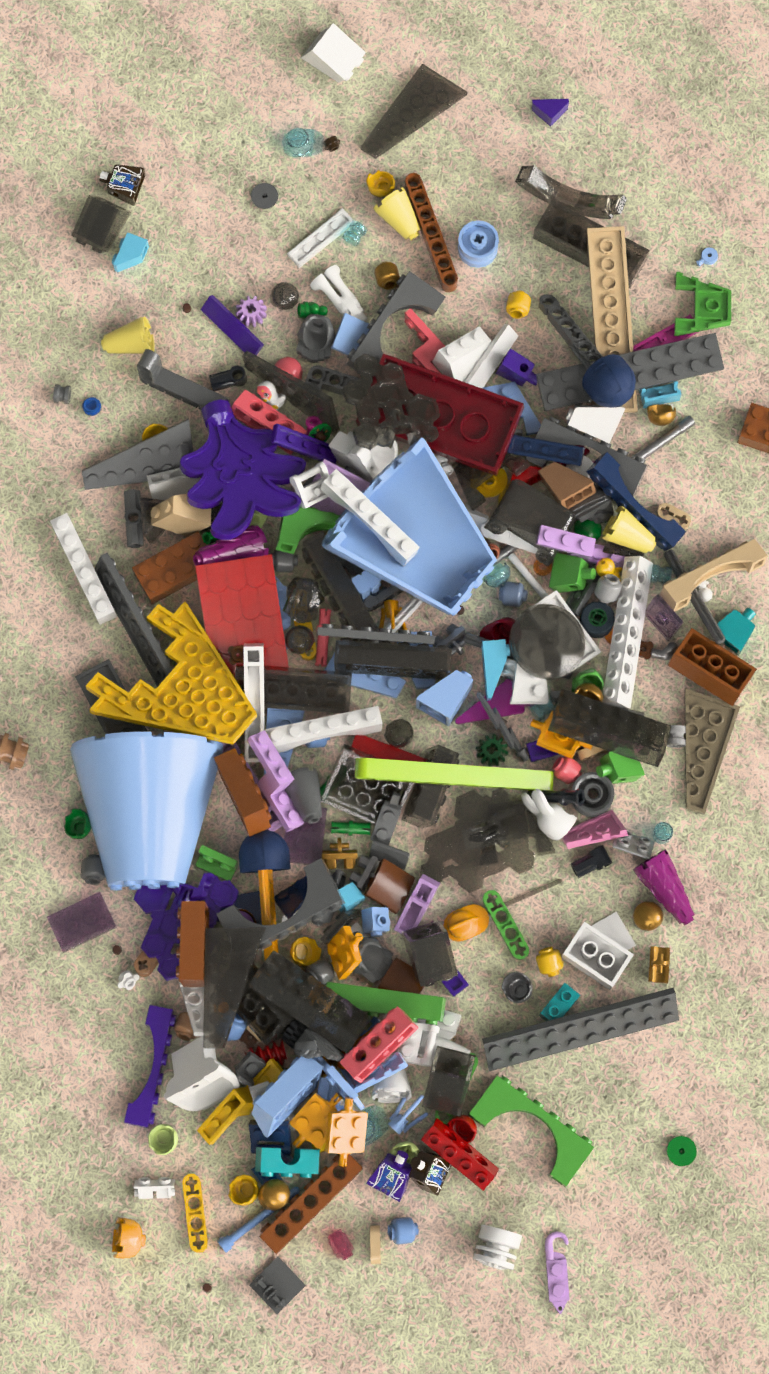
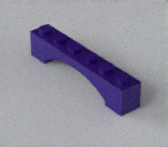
(141, 1112)

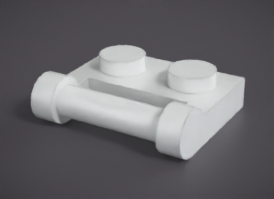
(312, 492)
(410, 1048)

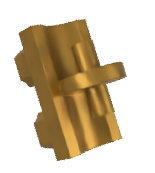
(331, 855)
(659, 964)

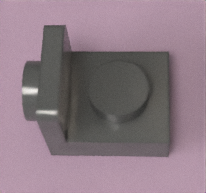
(249, 1068)

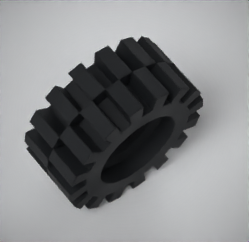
(293, 1033)

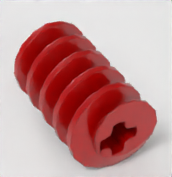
(276, 1053)

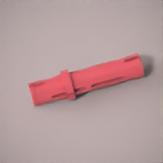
(322, 641)

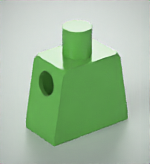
(570, 573)
(619, 768)

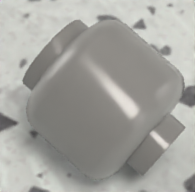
(608, 588)

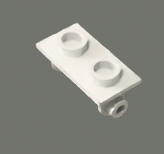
(144, 1187)

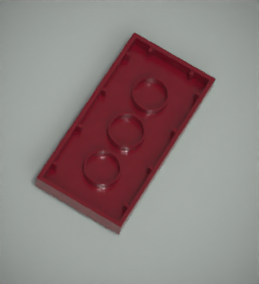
(472, 422)

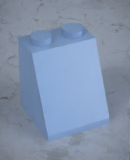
(446, 697)

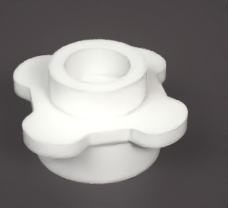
(127, 980)

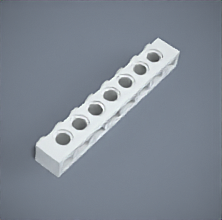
(627, 632)

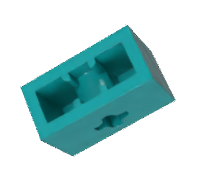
(560, 1003)

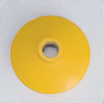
(499, 484)

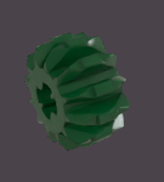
(497, 755)

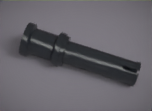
(563, 796)

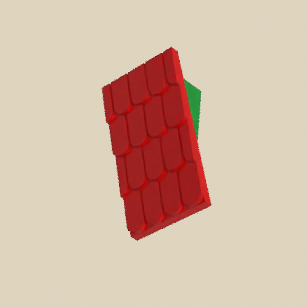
(242, 607)

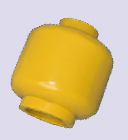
(518, 304)
(549, 961)

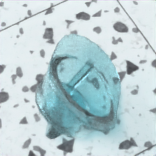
(303, 142)
(376, 1124)

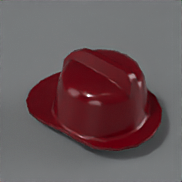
(498, 629)

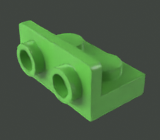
(216, 863)

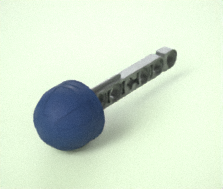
(607, 380)

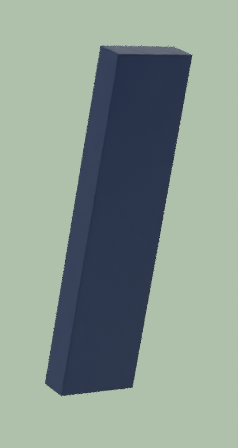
(546, 450)

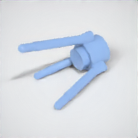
(399, 1122)

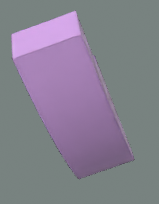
(417, 904)

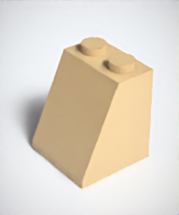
(179, 516)

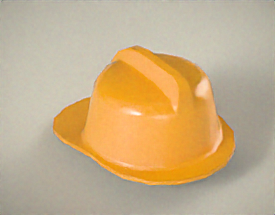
(466, 922)

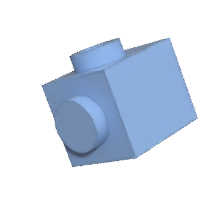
(375, 921)

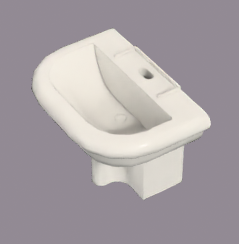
(361, 460)
(198, 1078)

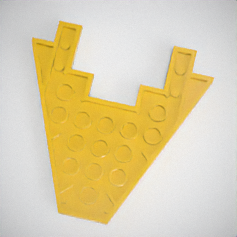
(194, 697)

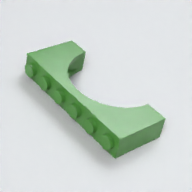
(300, 524)
(570, 1147)

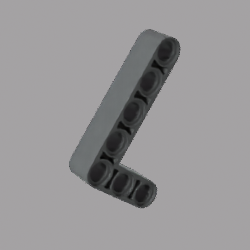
(152, 373)

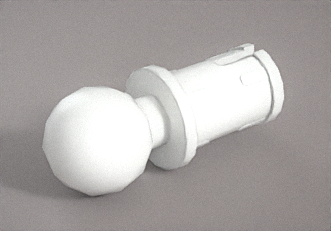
(705, 593)

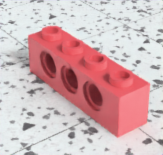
(260, 415)
(389, 1043)

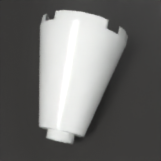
(393, 1087)

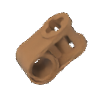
(150, 962)

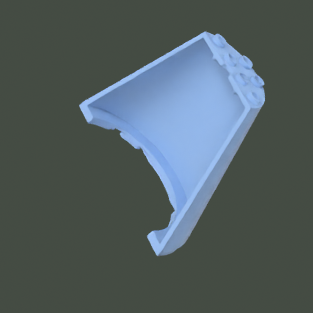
(430, 512)
(146, 802)

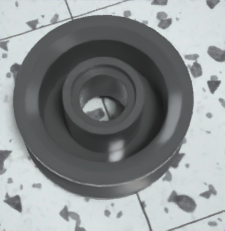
(604, 789)

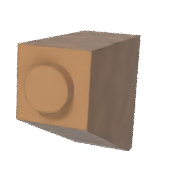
(566, 485)

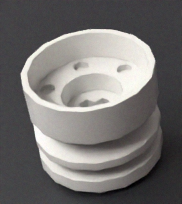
(497, 1247)

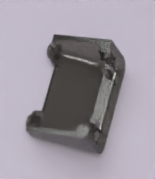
(523, 510)

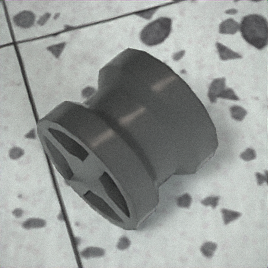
(62, 394)

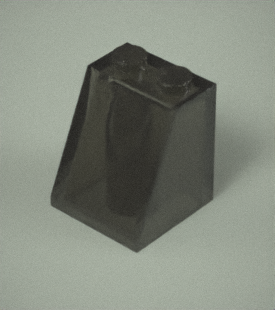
(100, 223)
(430, 953)
(448, 1081)

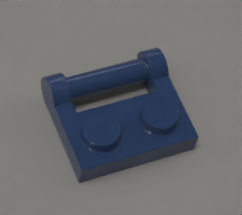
(281, 1134)

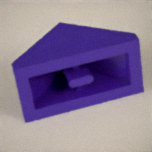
(550, 109)

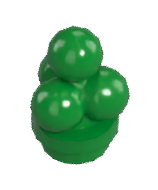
(305, 309)

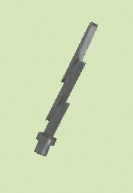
(508, 733)

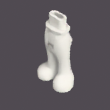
(344, 304)

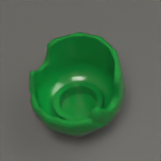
(588, 528)
(77, 824)

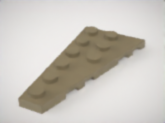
(707, 737)

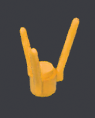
(390, 609)

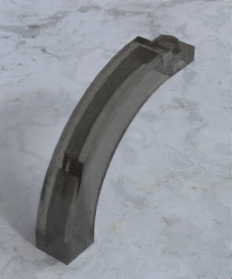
(584, 203)

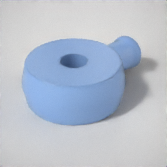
(708, 260)

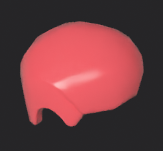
(290, 366)

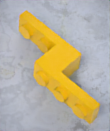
(237, 1103)

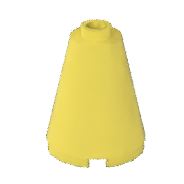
(399, 214)
(130, 338)
(628, 532)

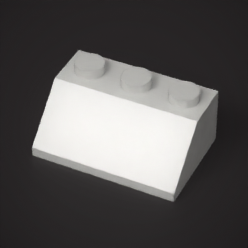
(462, 355)
(597, 956)

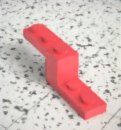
(425, 353)

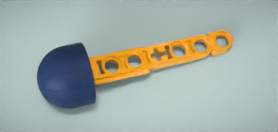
(263, 855)

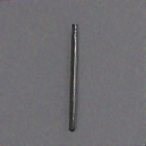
(528, 894)

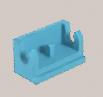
(660, 394)

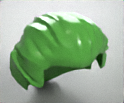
(588, 676)

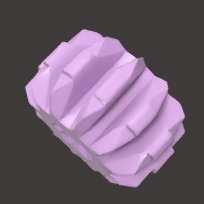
(255, 316)

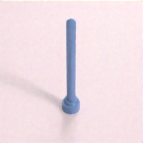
(228, 1241)

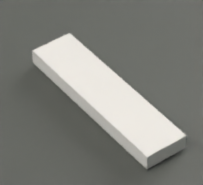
(320, 238)
(492, 357)

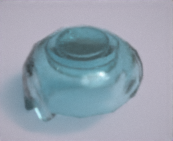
(498, 575)

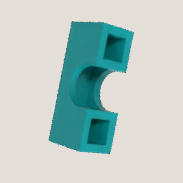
(304, 1162)

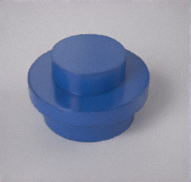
(91, 406)

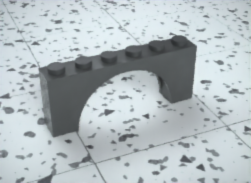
(409, 294)
(630, 469)
(320, 898)

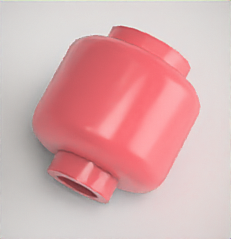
(567, 769)

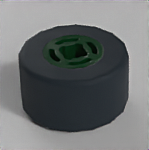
(596, 626)

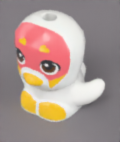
(269, 395)

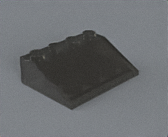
(359, 796)

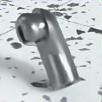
(666, 653)

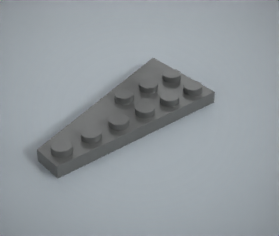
(145, 458)
(382, 635)

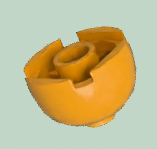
(127, 1238)

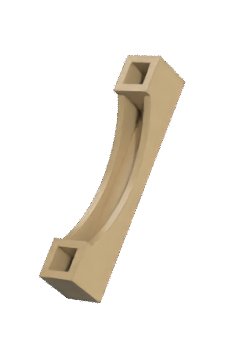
(746, 557)

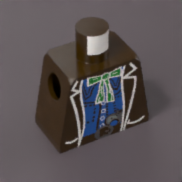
(124, 182)
(429, 1171)

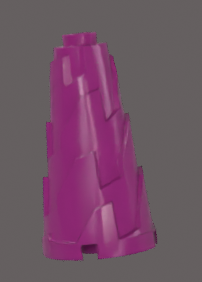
(244, 546)
(664, 883)

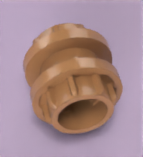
(13, 751)

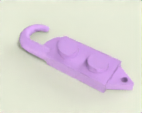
(556, 1272)

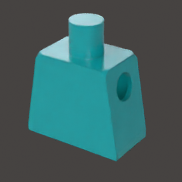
(737, 629)

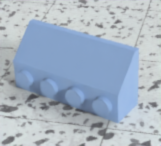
(286, 1094)

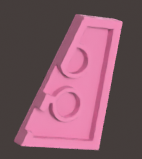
(595, 830)

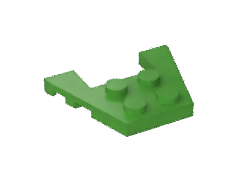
(711, 306)

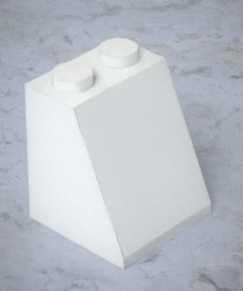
(334, 54)
(595, 420)

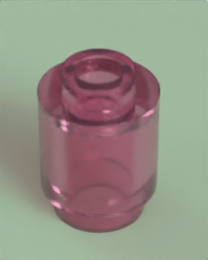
(340, 1245)

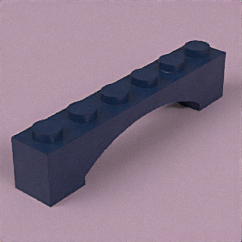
(607, 475)

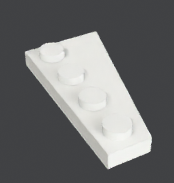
(528, 688)
(194, 1004)

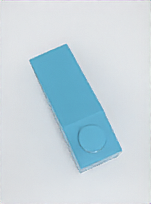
(494, 658)

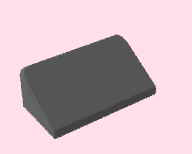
(393, 855)

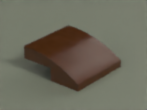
(389, 886)
(400, 978)

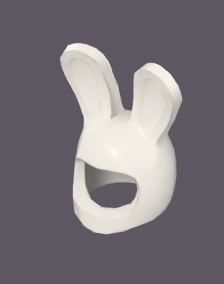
(550, 817)

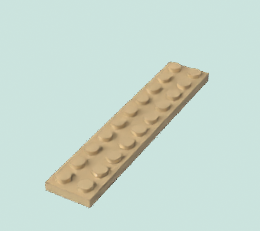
(610, 295)

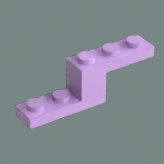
(575, 545)
(275, 781)

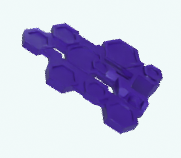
(164, 924)

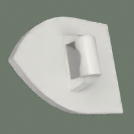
(615, 930)

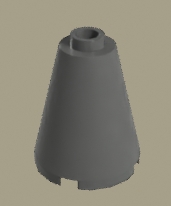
(305, 794)

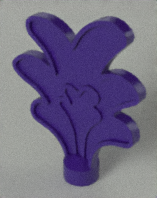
(240, 471)

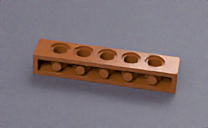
(278, 1242)

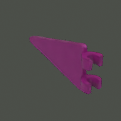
(500, 700)

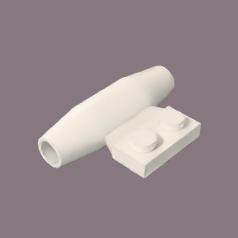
(446, 1032)

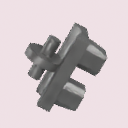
(454, 640)
(370, 865)

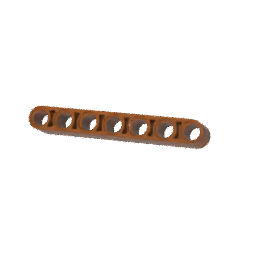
(429, 224)

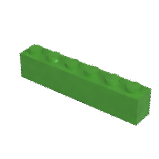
(381, 1001)

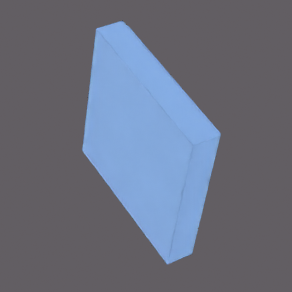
(349, 333)

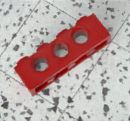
(460, 1154)

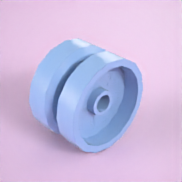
(478, 244)

